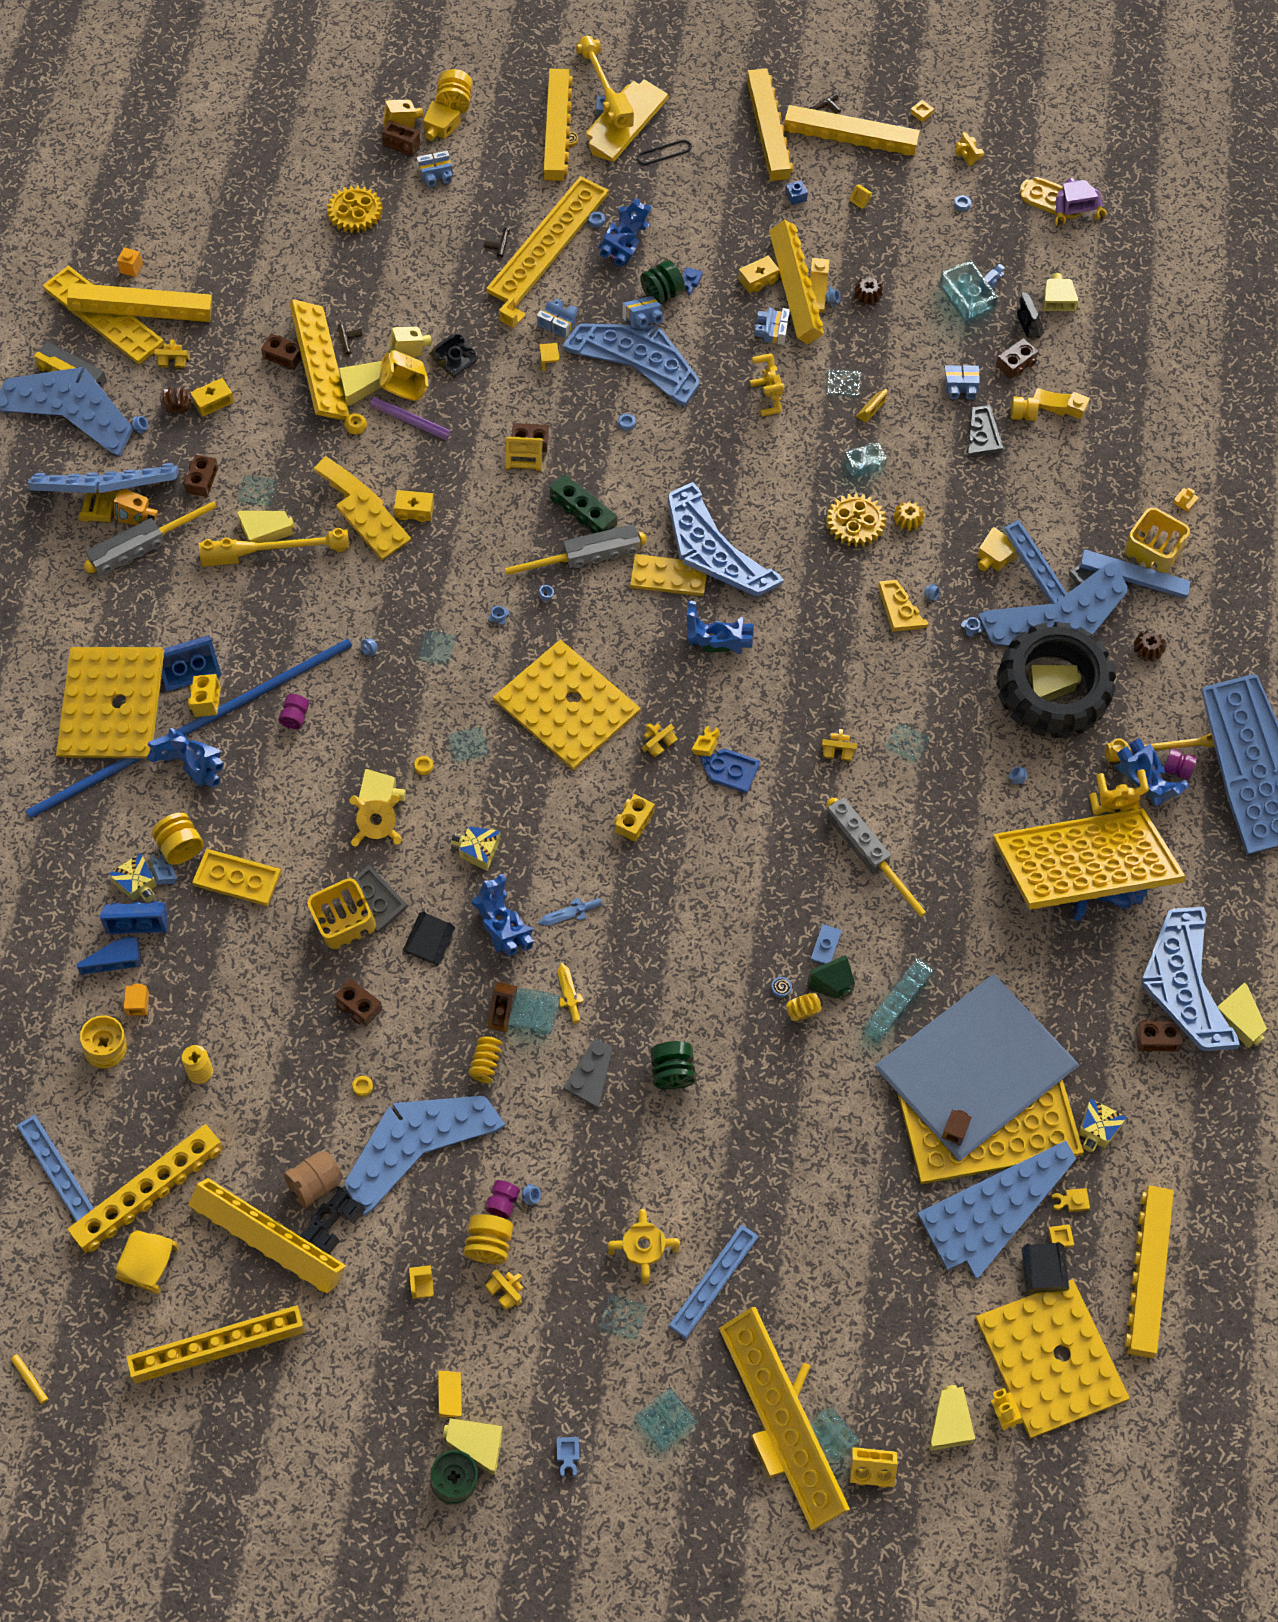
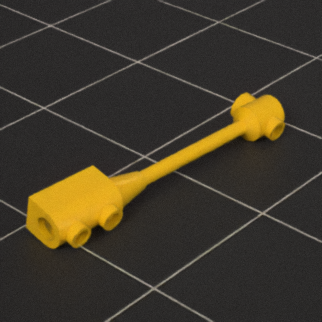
(615, 104)
(228, 550)
(1118, 744)

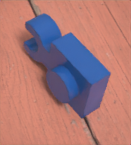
(691, 278)

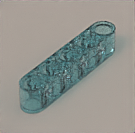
(898, 998)

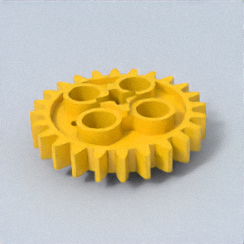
(354, 209)
(856, 520)

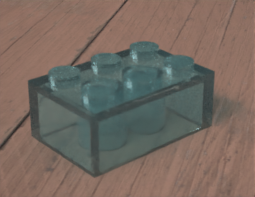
(968, 291)

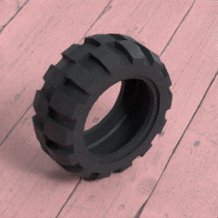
(1073, 647)

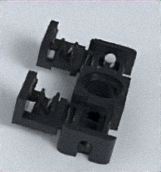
(318, 1229)

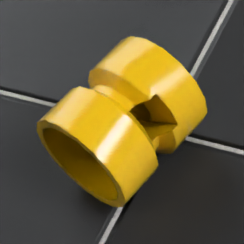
(1024, 408)

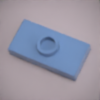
(825, 945)

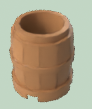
(313, 1178)

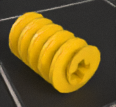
(483, 1059)
(197, 1064)

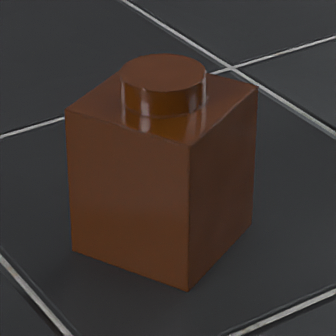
(956, 1126)

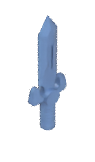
(570, 912)

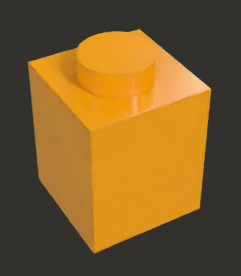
(129, 262)
(136, 1000)

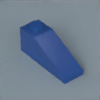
(115, 956)

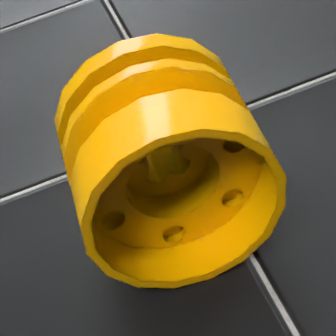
(454, 90)
(177, 838)
(104, 1031)
(488, 1239)

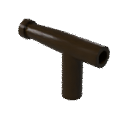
(829, 101)
(500, 246)
(346, 335)

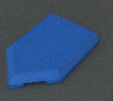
(731, 769)

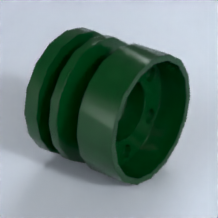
(663, 281)
(673, 1065)
(463, 1467)

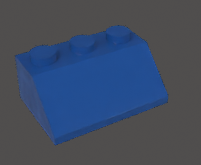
(188, 660)
(134, 918)

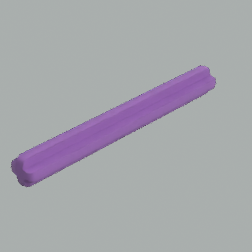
(410, 418)

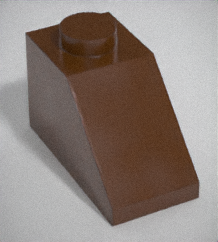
(501, 1006)

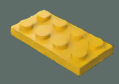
(373, 522)
(666, 576)
(237, 877)

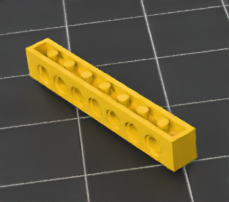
(134, 1189)
(215, 1344)

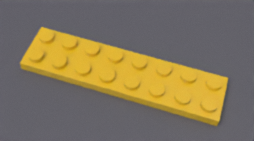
(120, 330)
(319, 360)

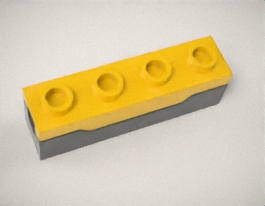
(55, 359)

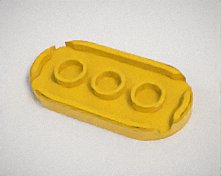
(1042, 195)

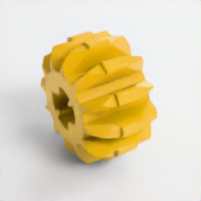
(908, 515)
(804, 1007)

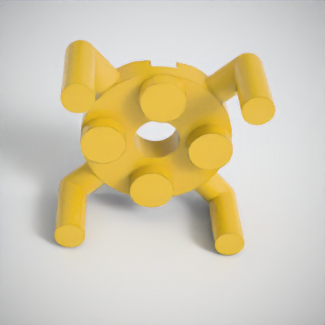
(774, 385)
(1119, 798)
(364, 822)
(646, 1256)

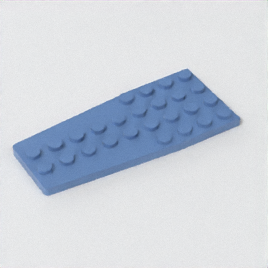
(1247, 754)

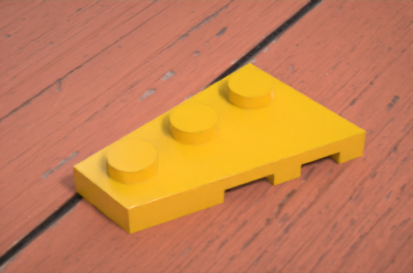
(899, 610)

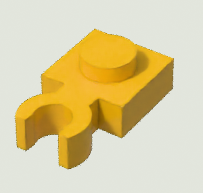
(706, 744)
(1074, 1200)

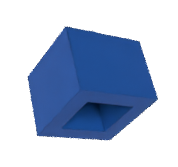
(796, 192)

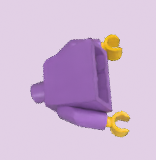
(1077, 198)

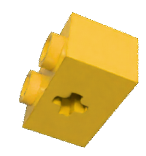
(759, 274)
(212, 397)
(414, 505)

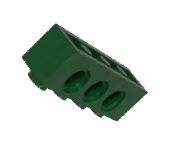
(573, 497)

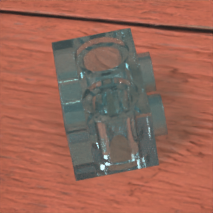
(867, 458)
(833, 1433)

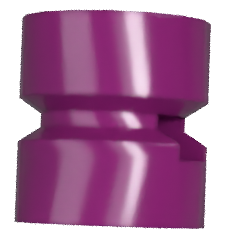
(294, 710)
(1180, 764)
(503, 1196)

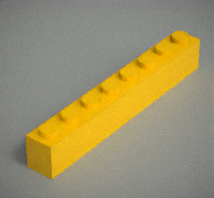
(557, 125)
(769, 125)
(851, 130)
(796, 282)
(139, 302)
(266, 1235)
(1150, 1272)

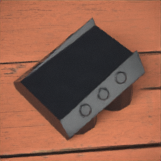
(1029, 317)
(453, 354)
(429, 938)
(1045, 1267)

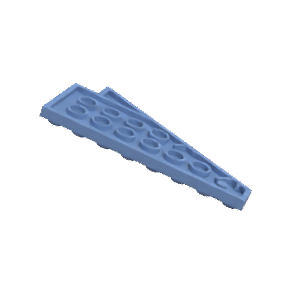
(987, 1215)

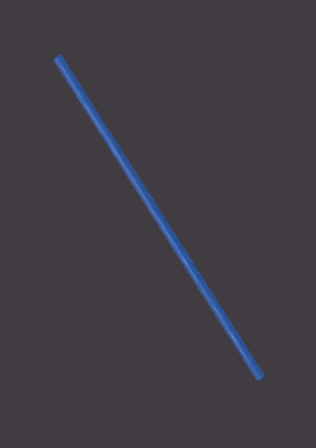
(192, 726)

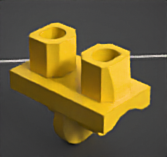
(967, 148)
(172, 352)
(666, 735)
(830, 745)
(511, 1296)
(1006, 1409)

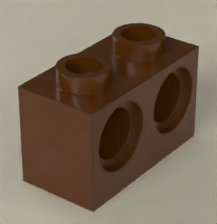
(401, 138)
(281, 351)
(1017, 358)
(532, 431)
(203, 472)
(361, 1000)
(1159, 1040)

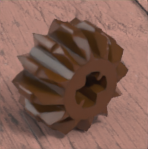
(868, 290)
(175, 400)
(1149, 645)

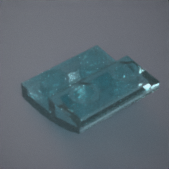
(534, 1010)
(666, 1419)

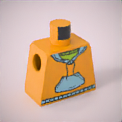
(132, 508)

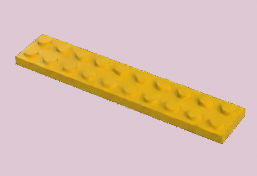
(547, 241)
(784, 1419)

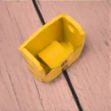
(398, 374)
(144, 1260)

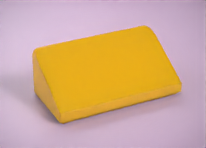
(872, 406)
(449, 1394)
(767, 1454)

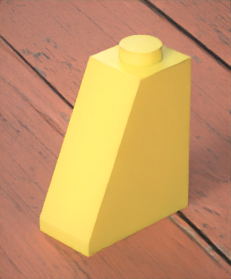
(360, 381)
(265, 525)
(1053, 680)
(1243, 1016)
(952, 1420)
(477, 1440)

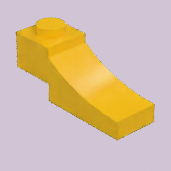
(819, 279)
(1062, 404)

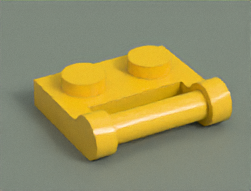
(523, 448)
(103, 506)

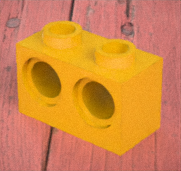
(204, 695)
(637, 819)
(874, 1462)

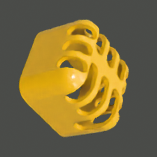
(1146, 552)
(345, 935)

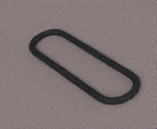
(663, 146)

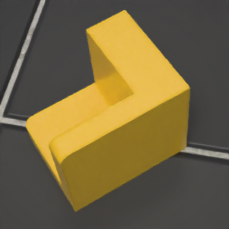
(509, 314)
(548, 354)
(421, 1282)

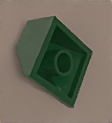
(832, 978)

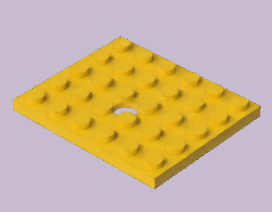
(90, 722)
(566, 728)
(1043, 1387)

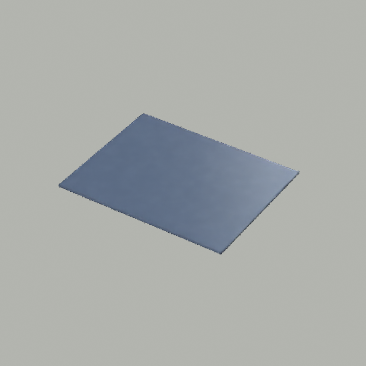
(977, 1059)

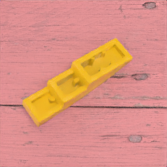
(339, 477)

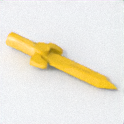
(569, 993)

